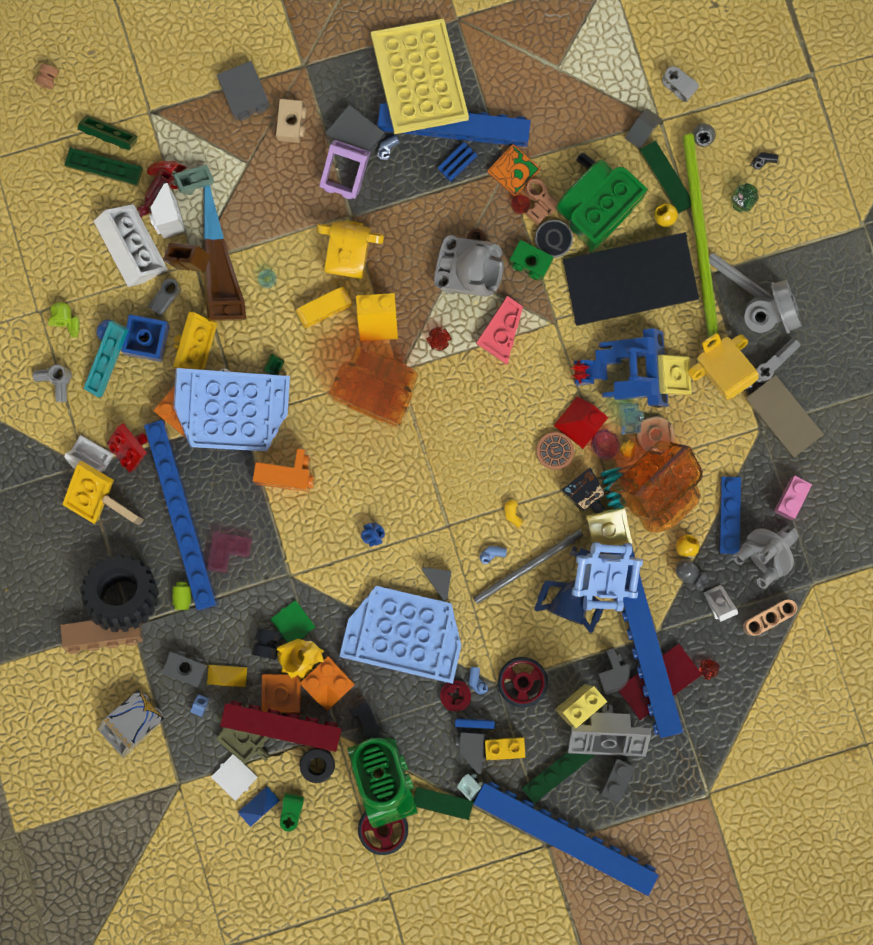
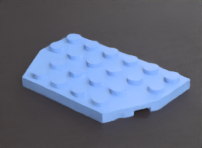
(230, 408)
(404, 634)

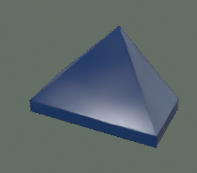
(258, 806)

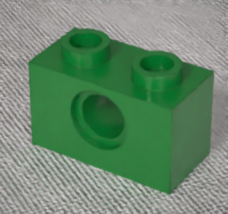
(524, 251)

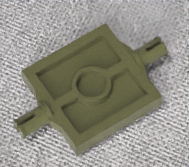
(242, 744)

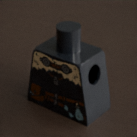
(585, 492)

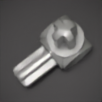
(52, 376)

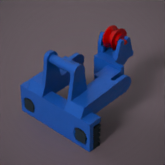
(636, 387)

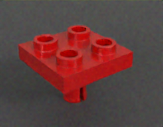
(127, 447)

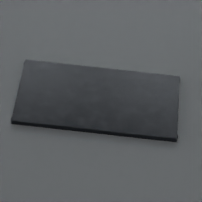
(631, 279)

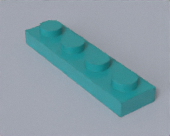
(106, 358)

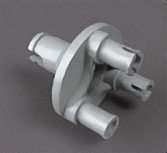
(769, 552)

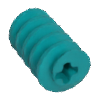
(612, 476)

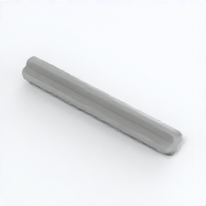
(737, 276)

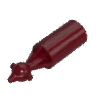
(151, 193)

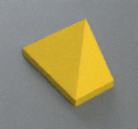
(227, 675)

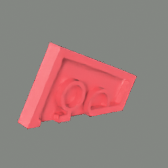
(501, 330)

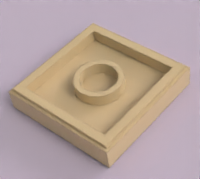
(122, 510)

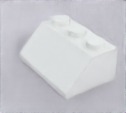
(166, 214)

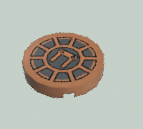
(555, 451)

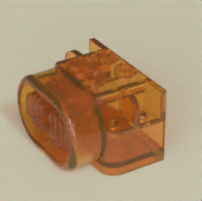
(375, 386)
(661, 486)

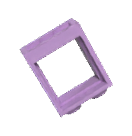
(349, 152)

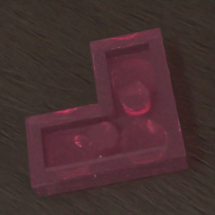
(224, 546)

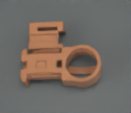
(545, 202)

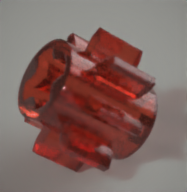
(438, 338)

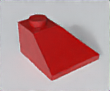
(581, 421)

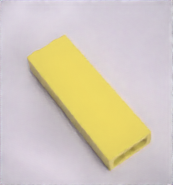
(581, 705)

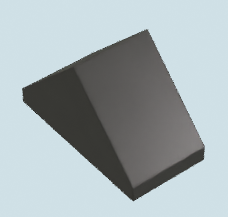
(643, 128)
(439, 579)

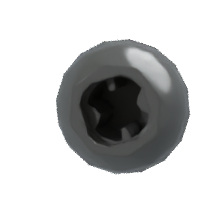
(704, 135)

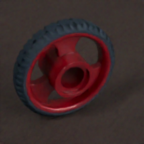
(537, 674)
(387, 846)

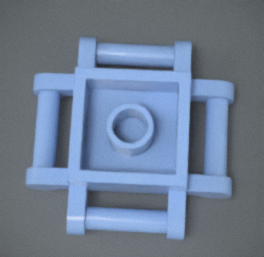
(606, 576)

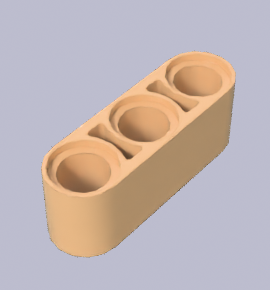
(779, 616)

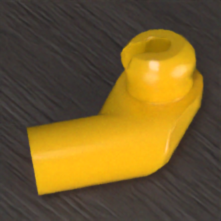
(510, 513)

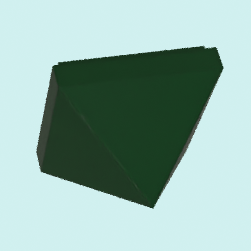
(273, 365)

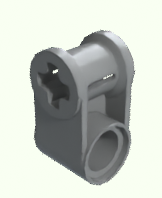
(681, 85)

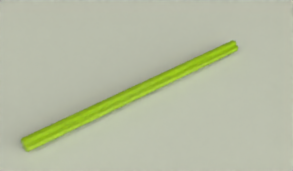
(700, 235)

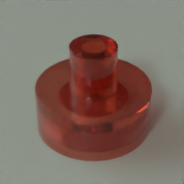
(520, 208)
(709, 668)

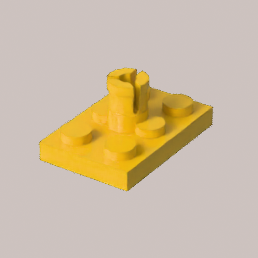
(194, 342)
(87, 492)

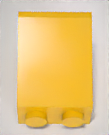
(377, 317)

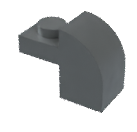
(617, 677)

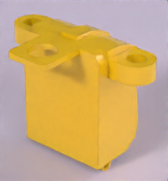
(348, 247)
(725, 365)

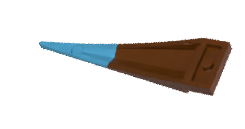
(222, 290)

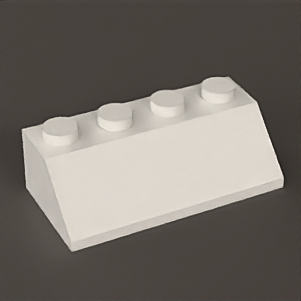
(130, 244)

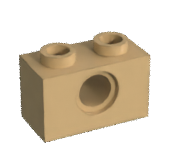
(287, 110)

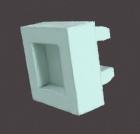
(469, 786)

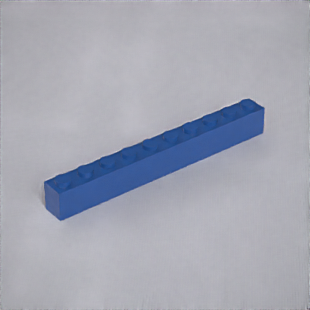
(181, 515)
(651, 661)
(566, 838)

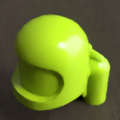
(61, 317)

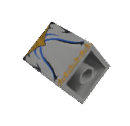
(130, 723)

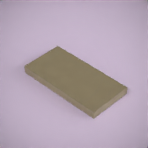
(784, 416)

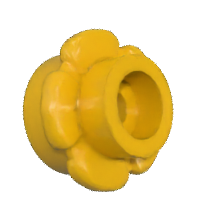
(628, 449)

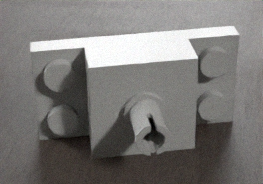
(609, 735)

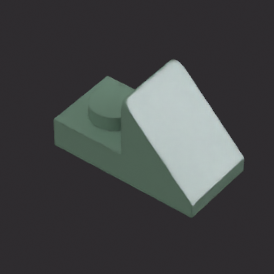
(193, 179)

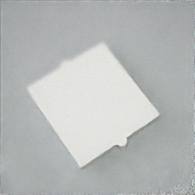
(234, 777)

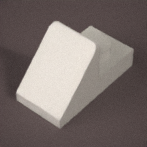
(720, 603)

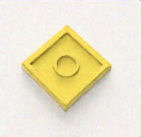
(674, 375)
(609, 527)

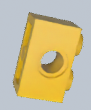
(505, 748)

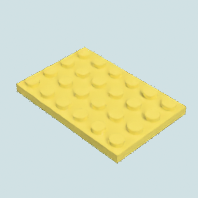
(419, 76)

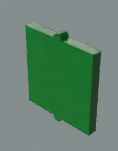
(293, 622)

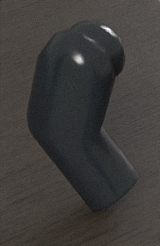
(762, 158)

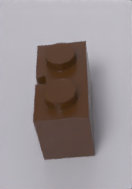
(186, 257)

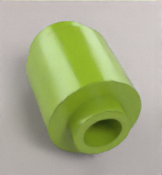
(181, 596)

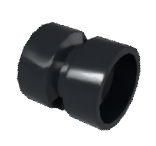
(266, 643)

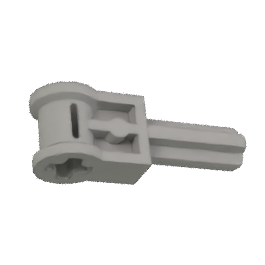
(784, 353)

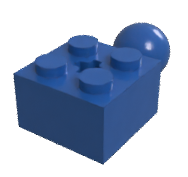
(139, 328)

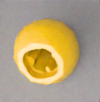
(665, 215)
(687, 546)

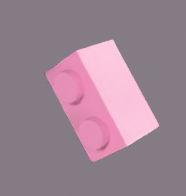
(792, 498)

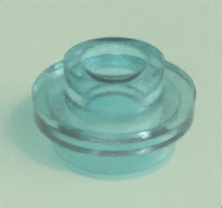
(265, 273)

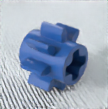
(372, 534)

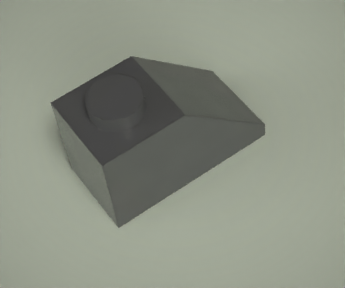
(471, 748)

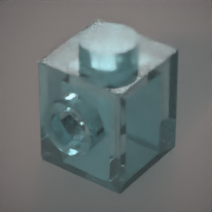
(630, 418)

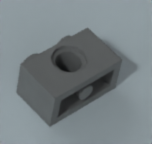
(173, 668)

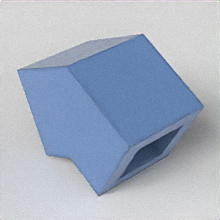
(199, 705)

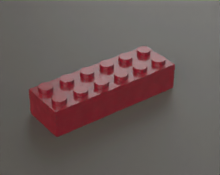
(280, 727)

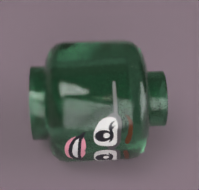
(744, 197)

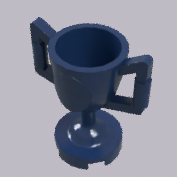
(566, 604)

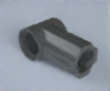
(164, 299)

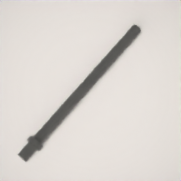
(569, 540)

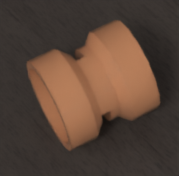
(46, 76)

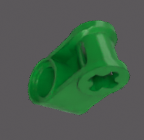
(292, 808)

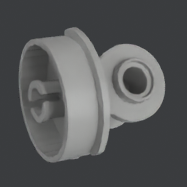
(777, 309)

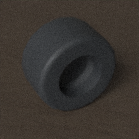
(305, 768)

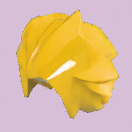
(299, 657)

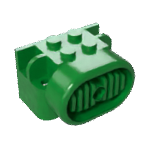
(600, 202)
(385, 797)

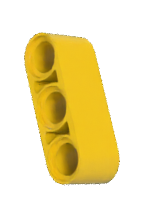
(324, 307)

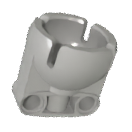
(469, 267)

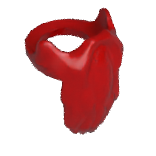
(169, 166)

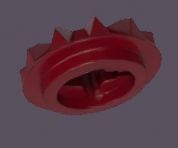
(460, 704)

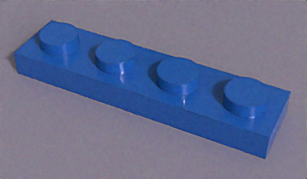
(730, 515)

